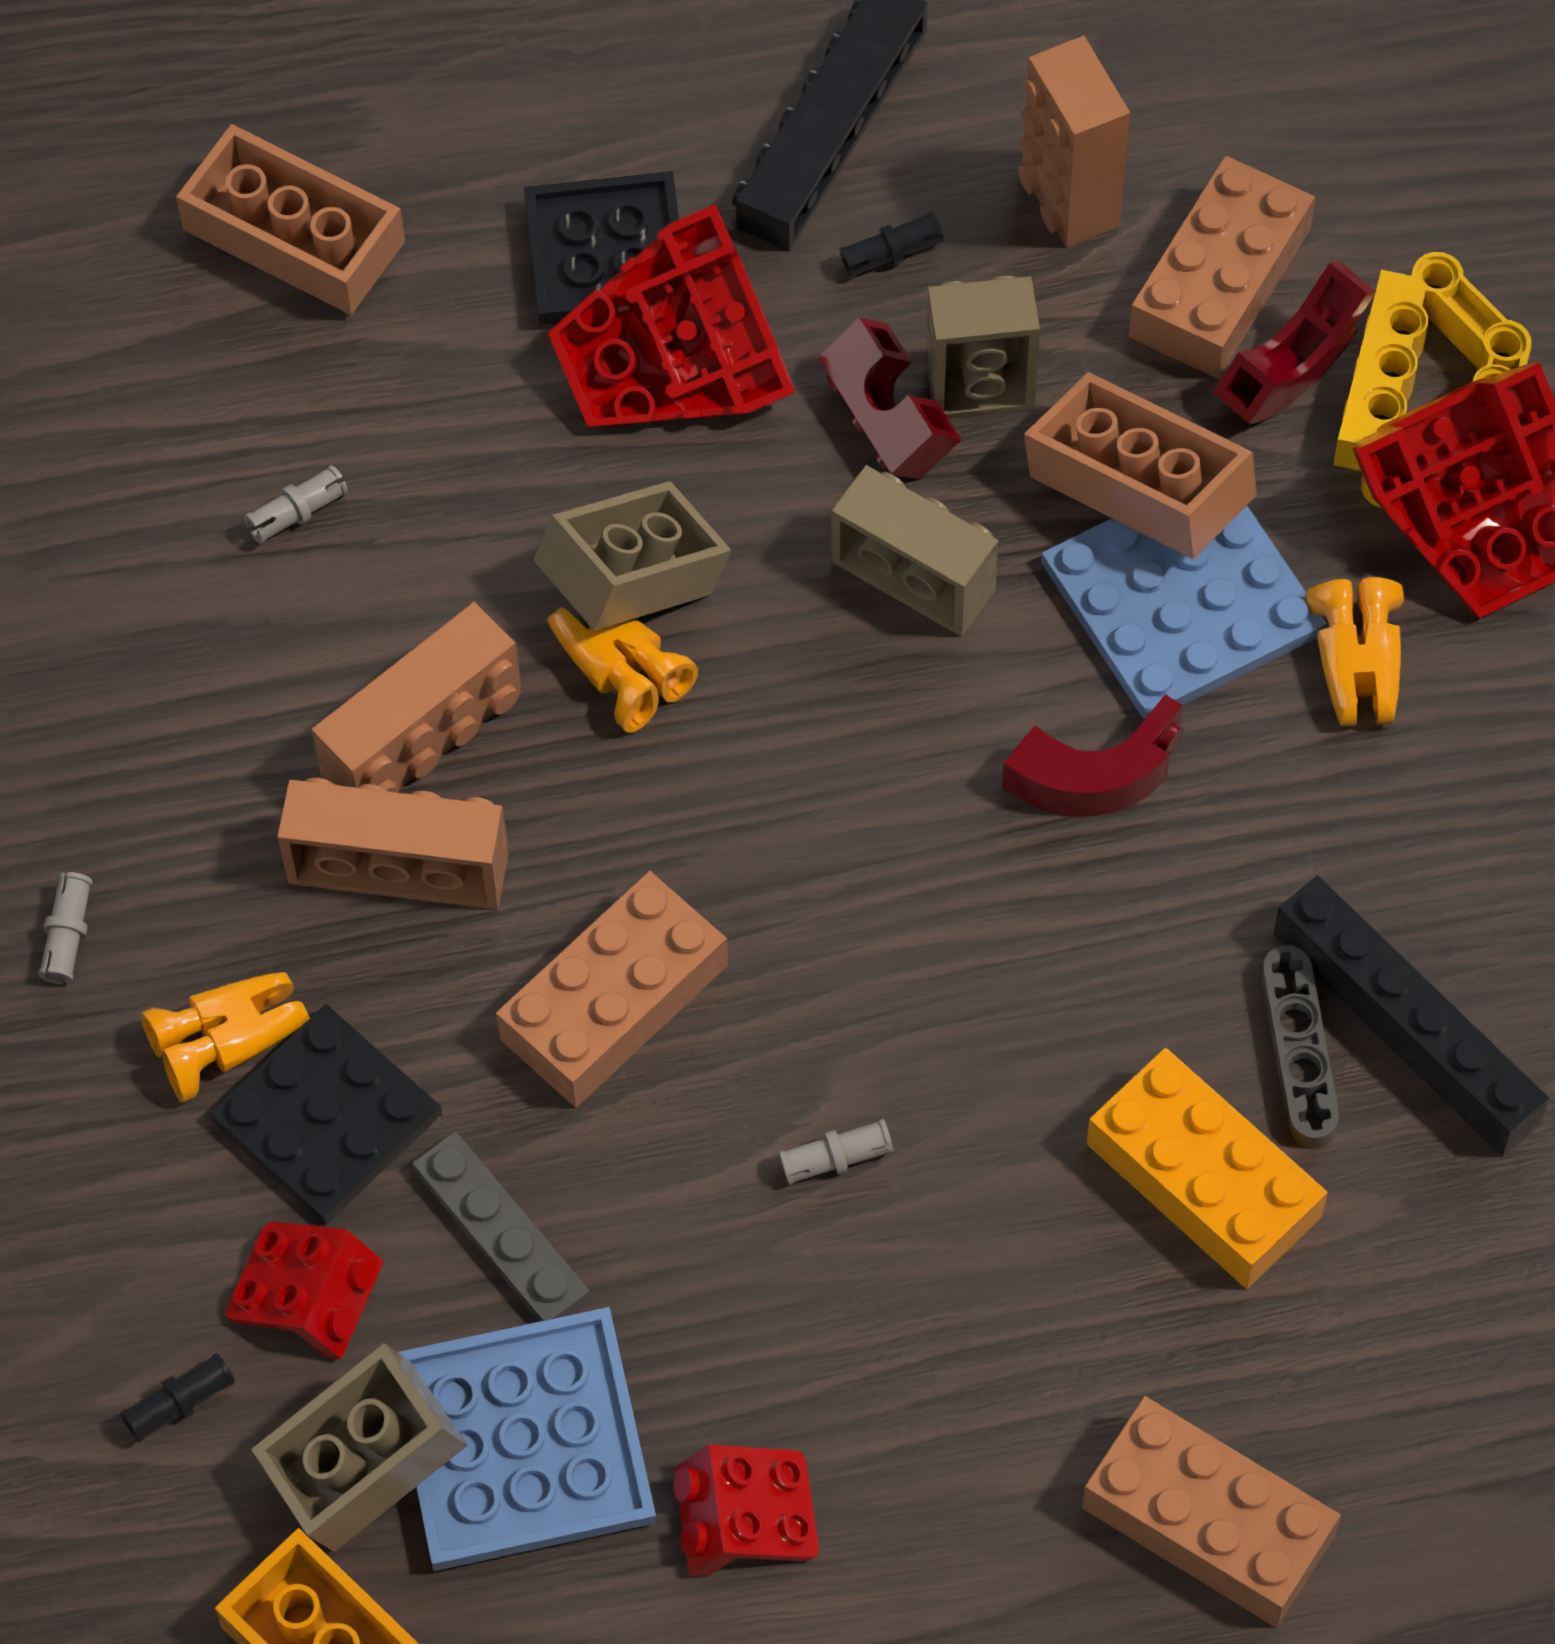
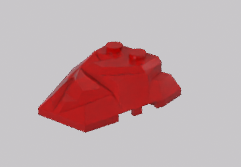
(673, 334)
(1474, 485)

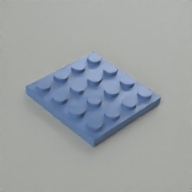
(1179, 619)
(545, 1438)

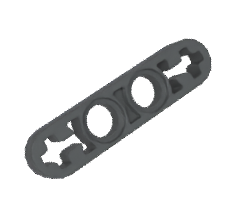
(1303, 1045)

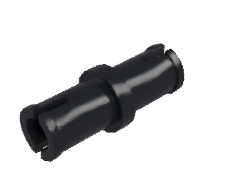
(891, 244)
(177, 1397)

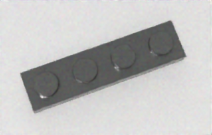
(501, 1229)

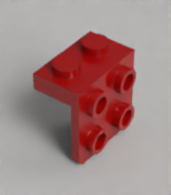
(306, 1284)
(744, 1507)

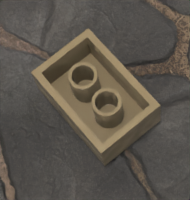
(982, 346)
(914, 549)
(631, 555)
(358, 1447)

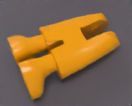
(614, 658)
(1363, 663)
(229, 1027)

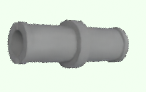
(295, 504)
(65, 928)
(836, 1151)

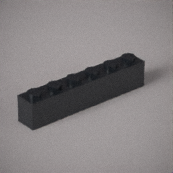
(828, 118)
(1411, 1016)

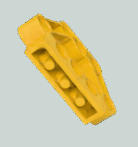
(1406, 305)

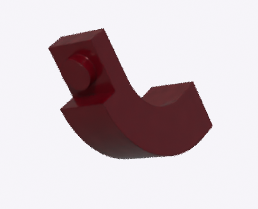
(1286, 366)
(1094, 781)

